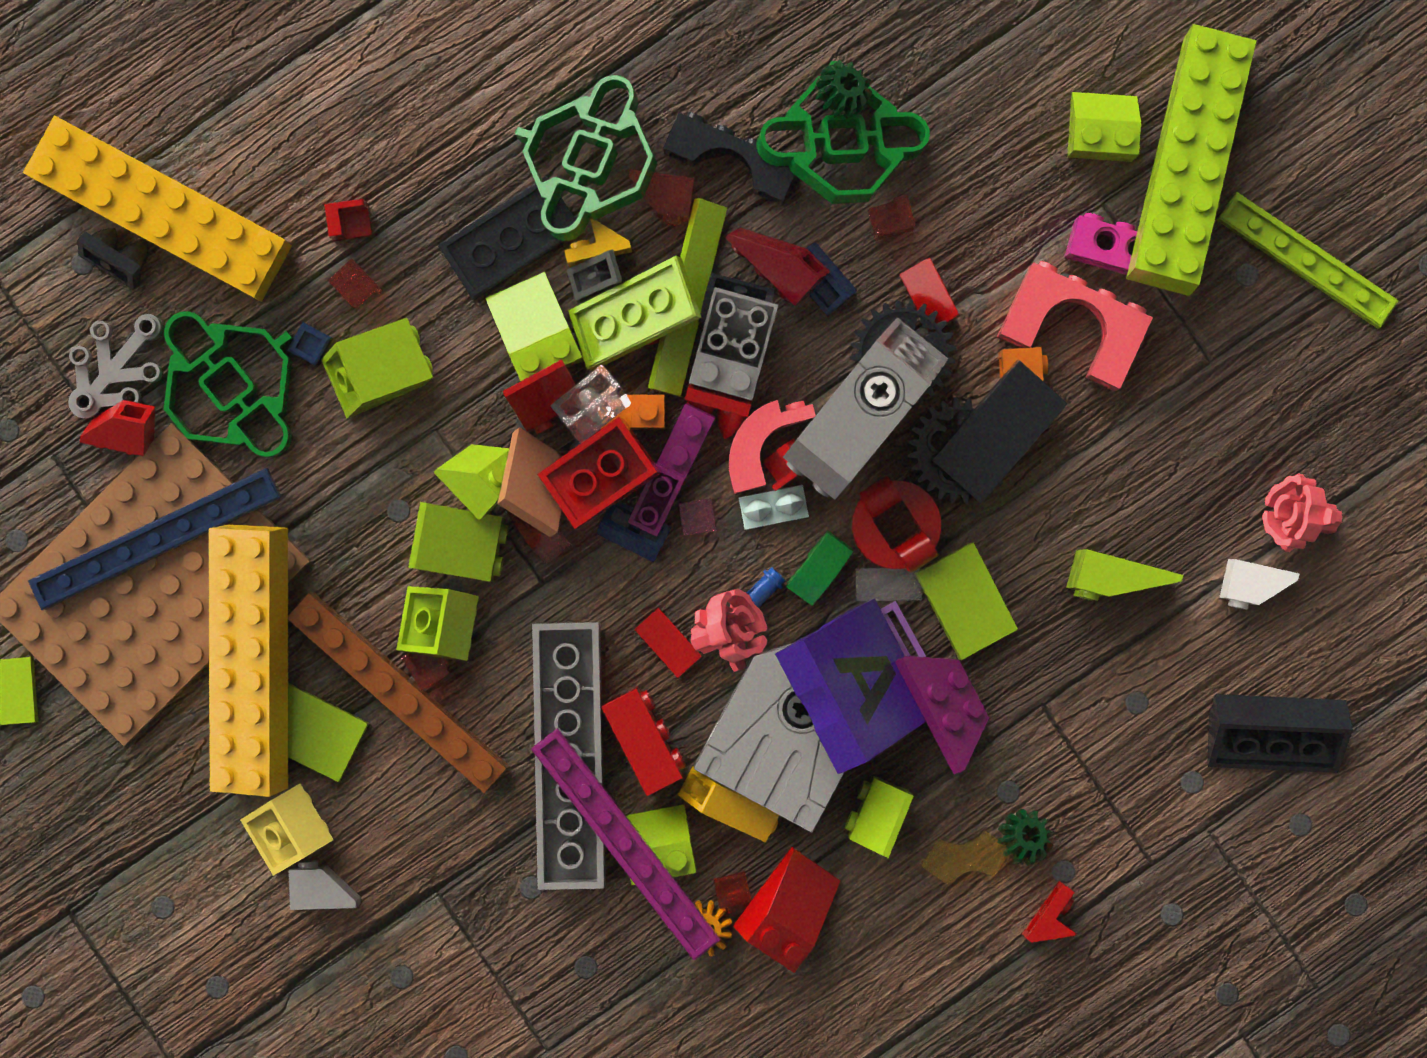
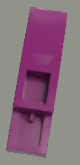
(675, 466)

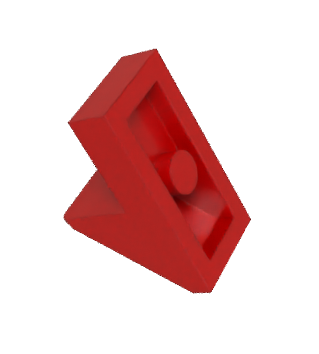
(1045, 922)

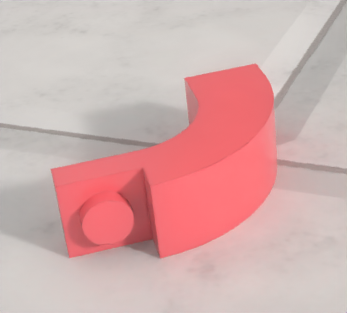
(745, 450)

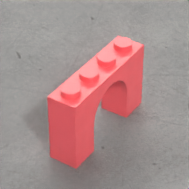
(1120, 324)

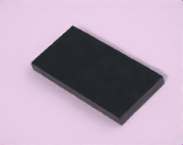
(504, 241)
(999, 431)

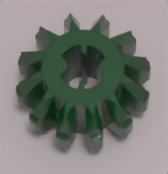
(843, 89)
(1032, 848)

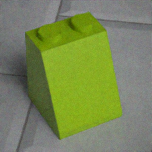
(377, 366)
(458, 543)

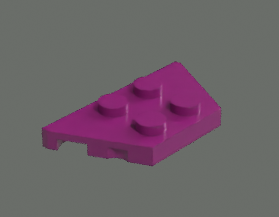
(947, 705)

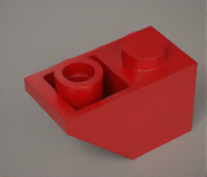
(122, 428)

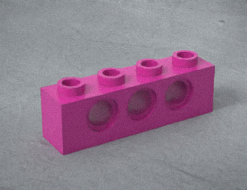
(1084, 247)

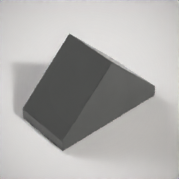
(594, 276)

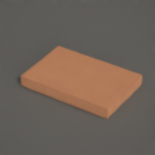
(522, 488)

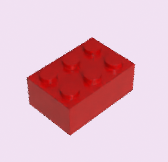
(644, 740)

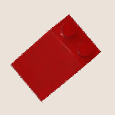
(535, 394)
(599, 472)
(789, 910)

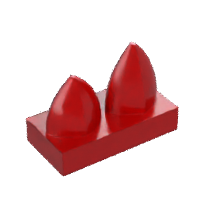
(731, 408)

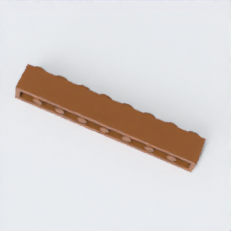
(398, 691)

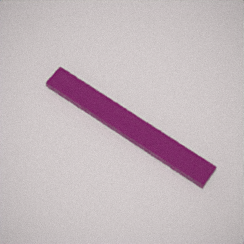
(626, 844)

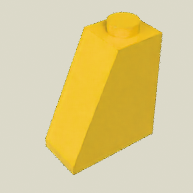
(728, 806)

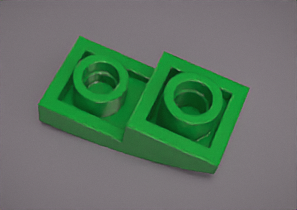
(820, 568)

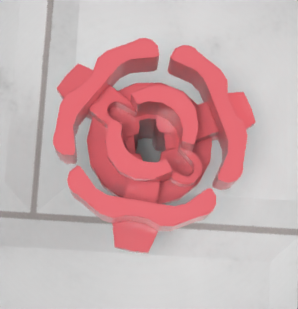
(1302, 509)
(729, 628)

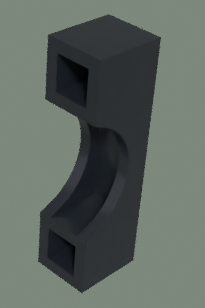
(694, 140)

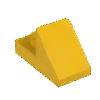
(605, 240)

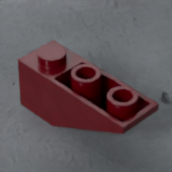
(785, 265)

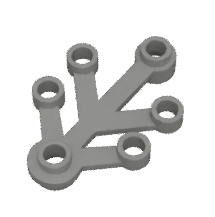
(112, 369)

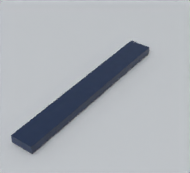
(154, 539)

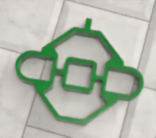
(800, 162)
(553, 188)
(219, 334)

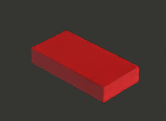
(668, 642)

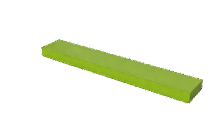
(698, 259)
(1307, 260)

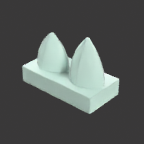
(773, 507)

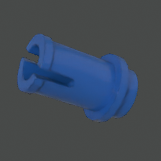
(766, 586)

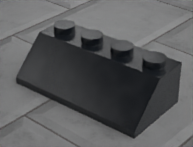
(1278, 733)

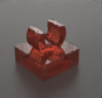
(732, 891)

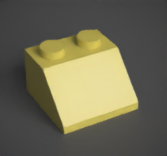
(287, 829)

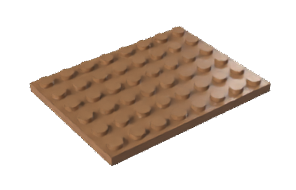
(146, 631)

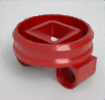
(922, 508)

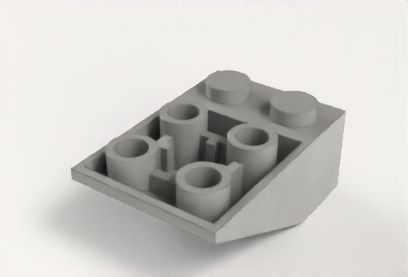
(733, 343)

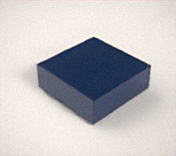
(309, 344)

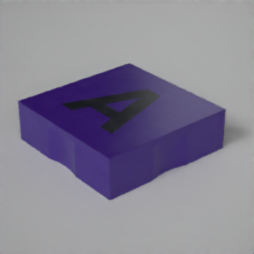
(852, 685)

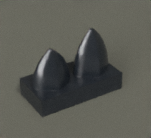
(122, 265)

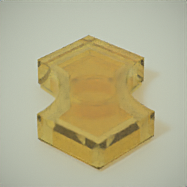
(950, 859)

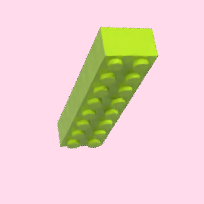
(1191, 160)

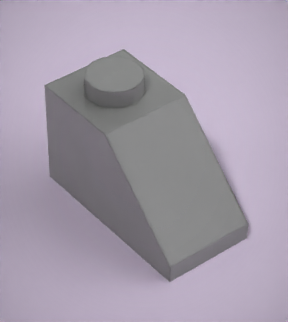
(319, 888)

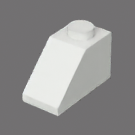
(1253, 583)

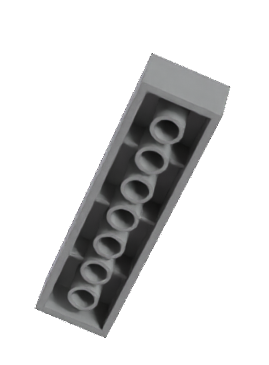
(567, 698)

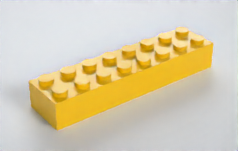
(157, 208)
(248, 659)

